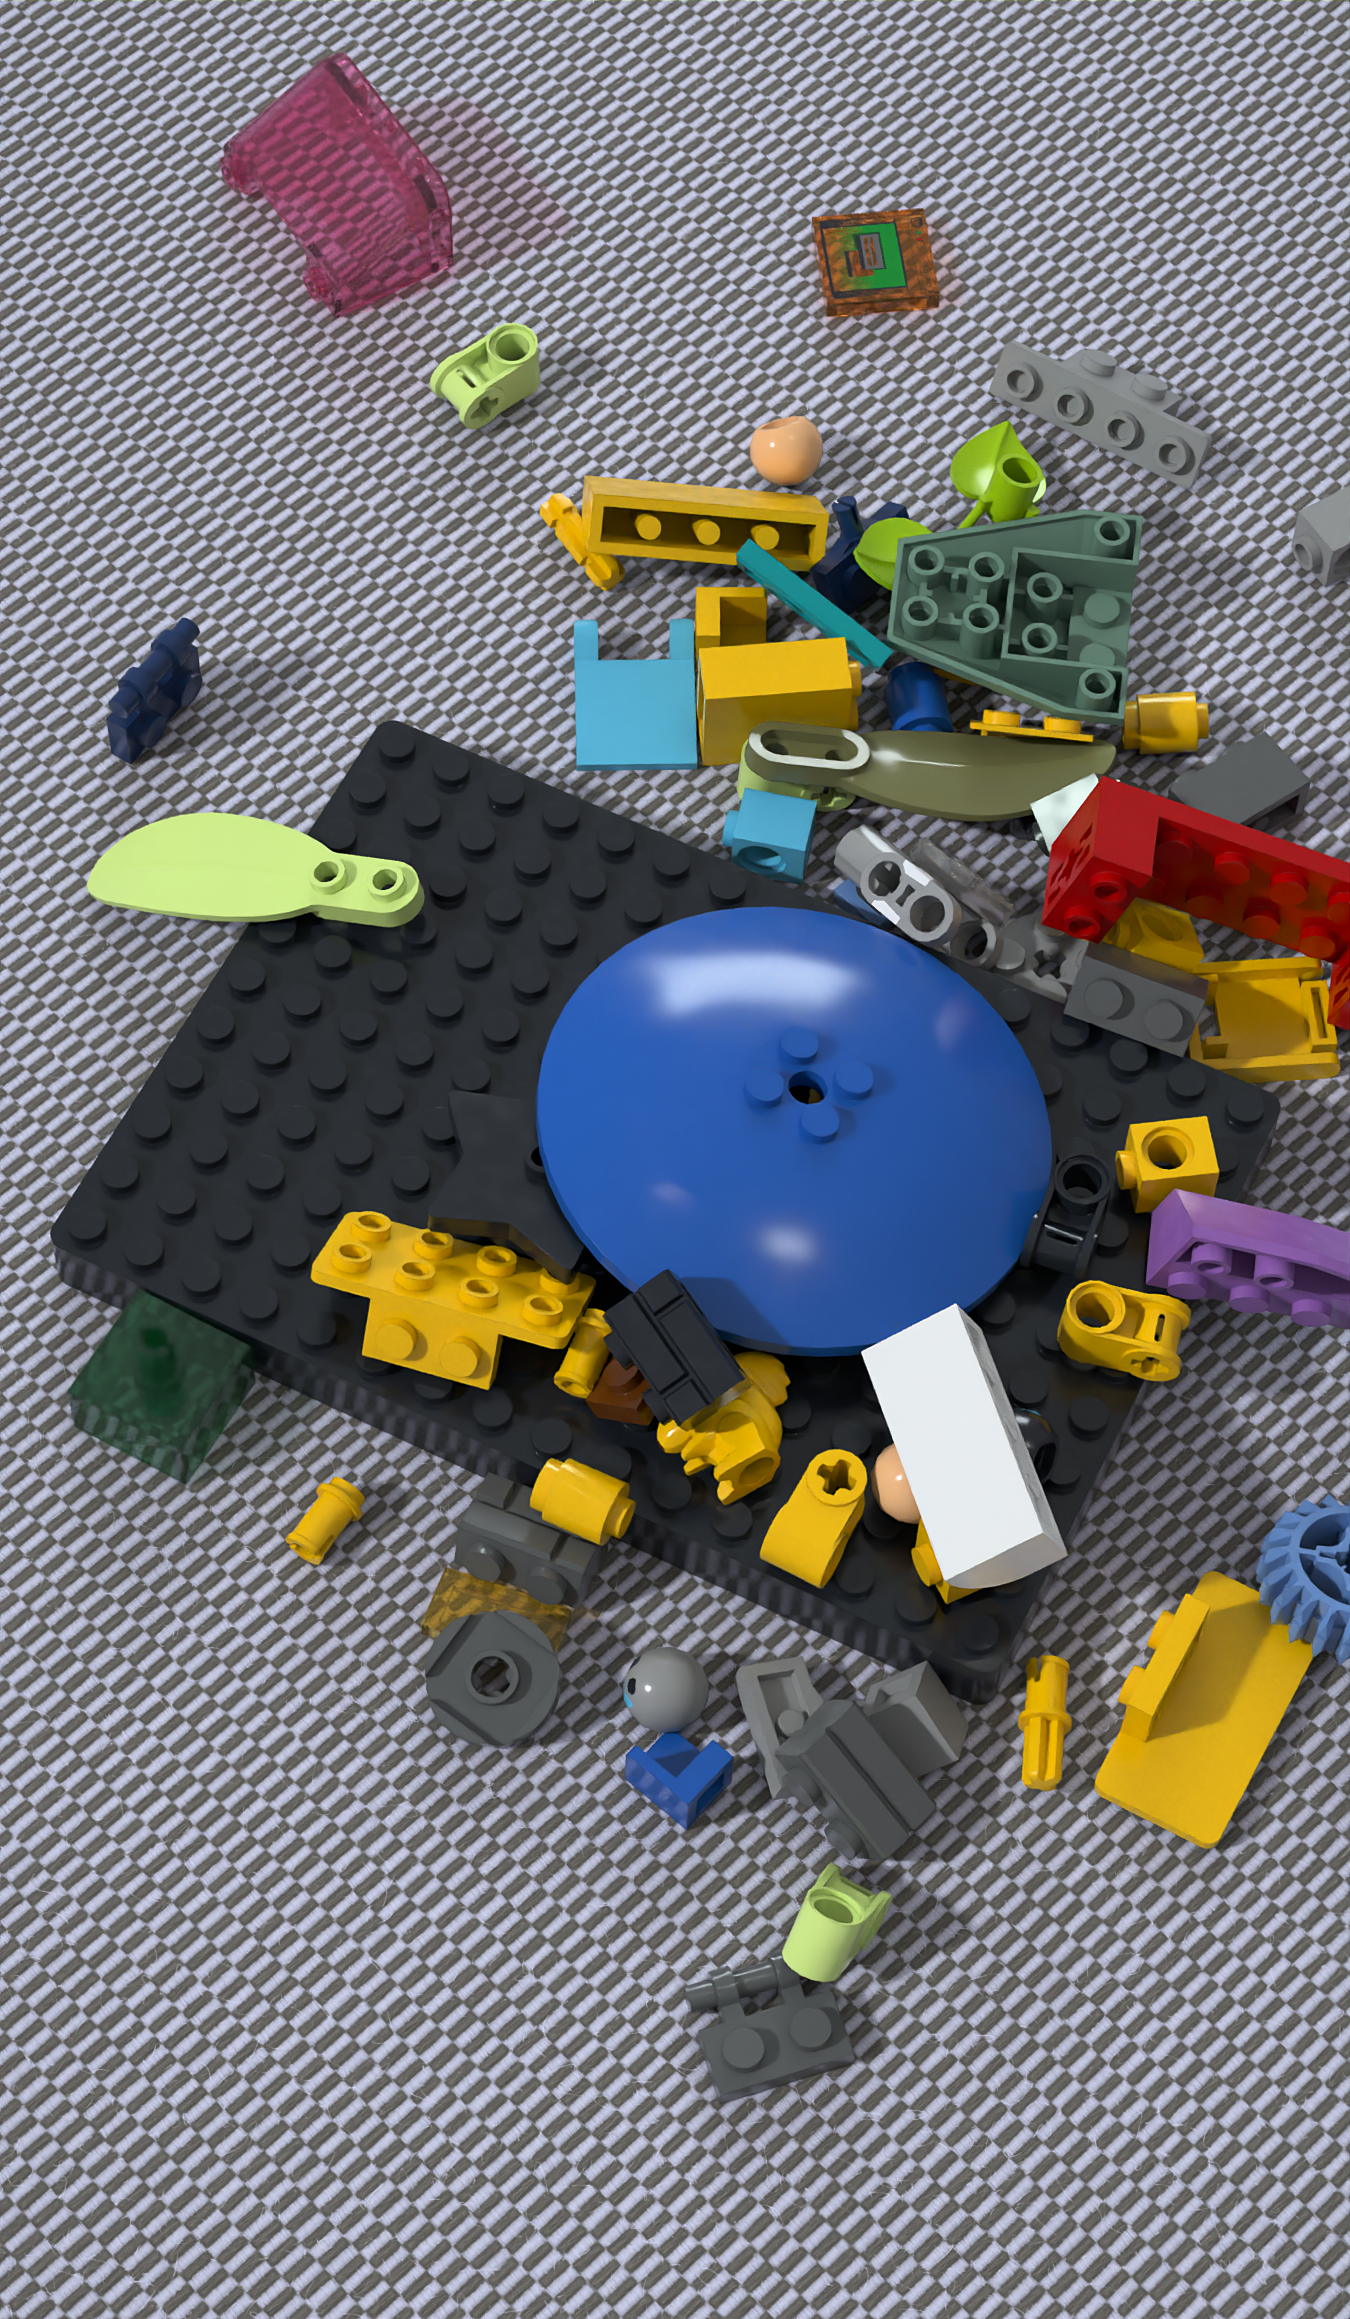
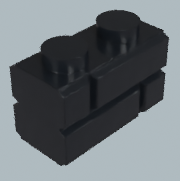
(675, 1351)

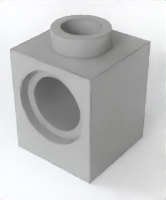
(1323, 538)

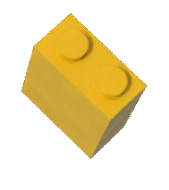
(772, 682)

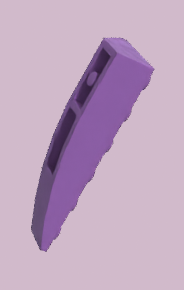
(1250, 1259)

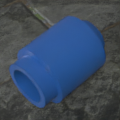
(917, 699)

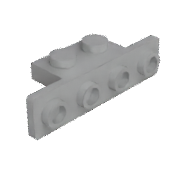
(1106, 407)

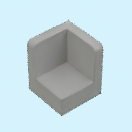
(917, 1718)

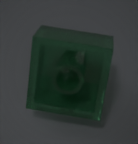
(162, 1386)

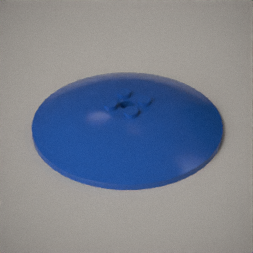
(780, 1215)

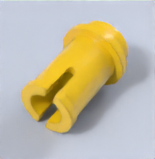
(585, 1355)
(326, 1519)

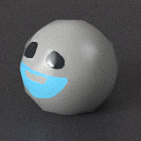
(666, 1689)

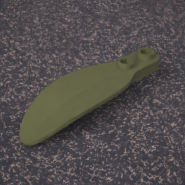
(927, 770)

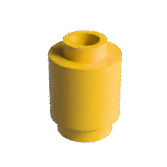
(1165, 723)
(582, 1500)

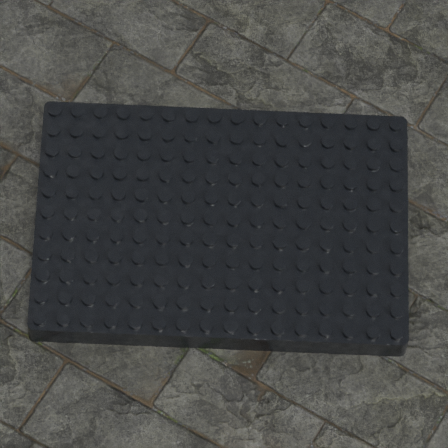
(324, 1091)

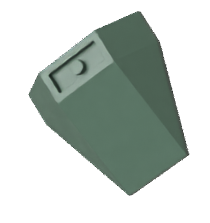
(1025, 608)

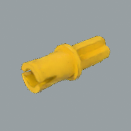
(1044, 1722)

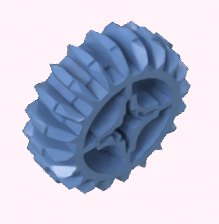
(1308, 1575)

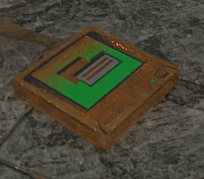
(875, 262)

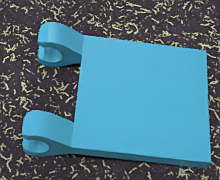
(635, 709)

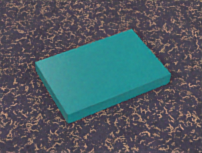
(812, 605)

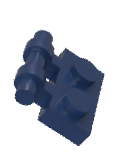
(154, 691)

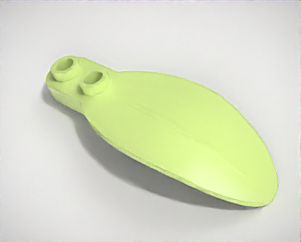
(249, 872)

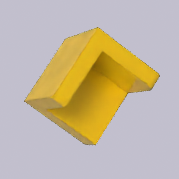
(729, 617)

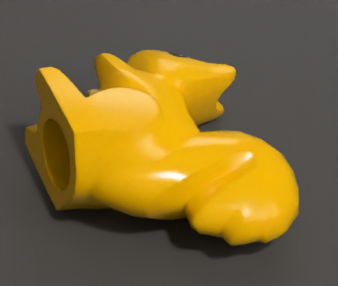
(739, 1437)

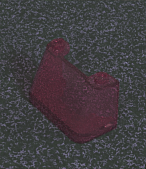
(345, 186)

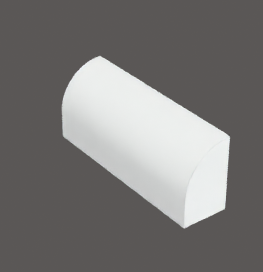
(963, 1452)

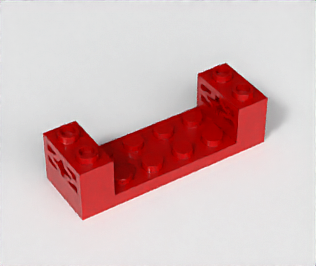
(1214, 869)

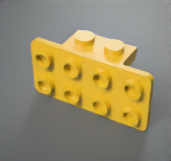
(444, 1299)
(1202, 1710)

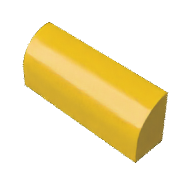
(700, 522)

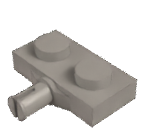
(776, 1703)

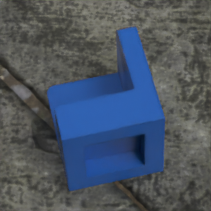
(680, 1776)

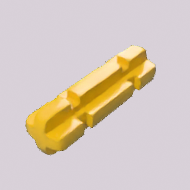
(565, 519)

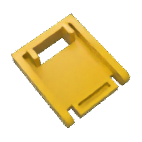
(1268, 1021)

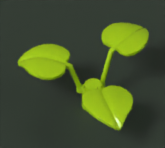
(986, 469)

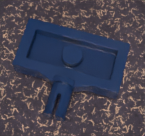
(838, 573)

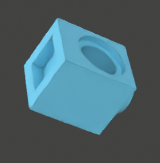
(771, 835)

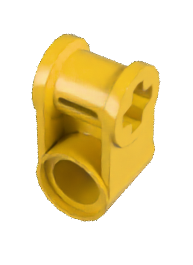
(1128, 1330)
(815, 1526)

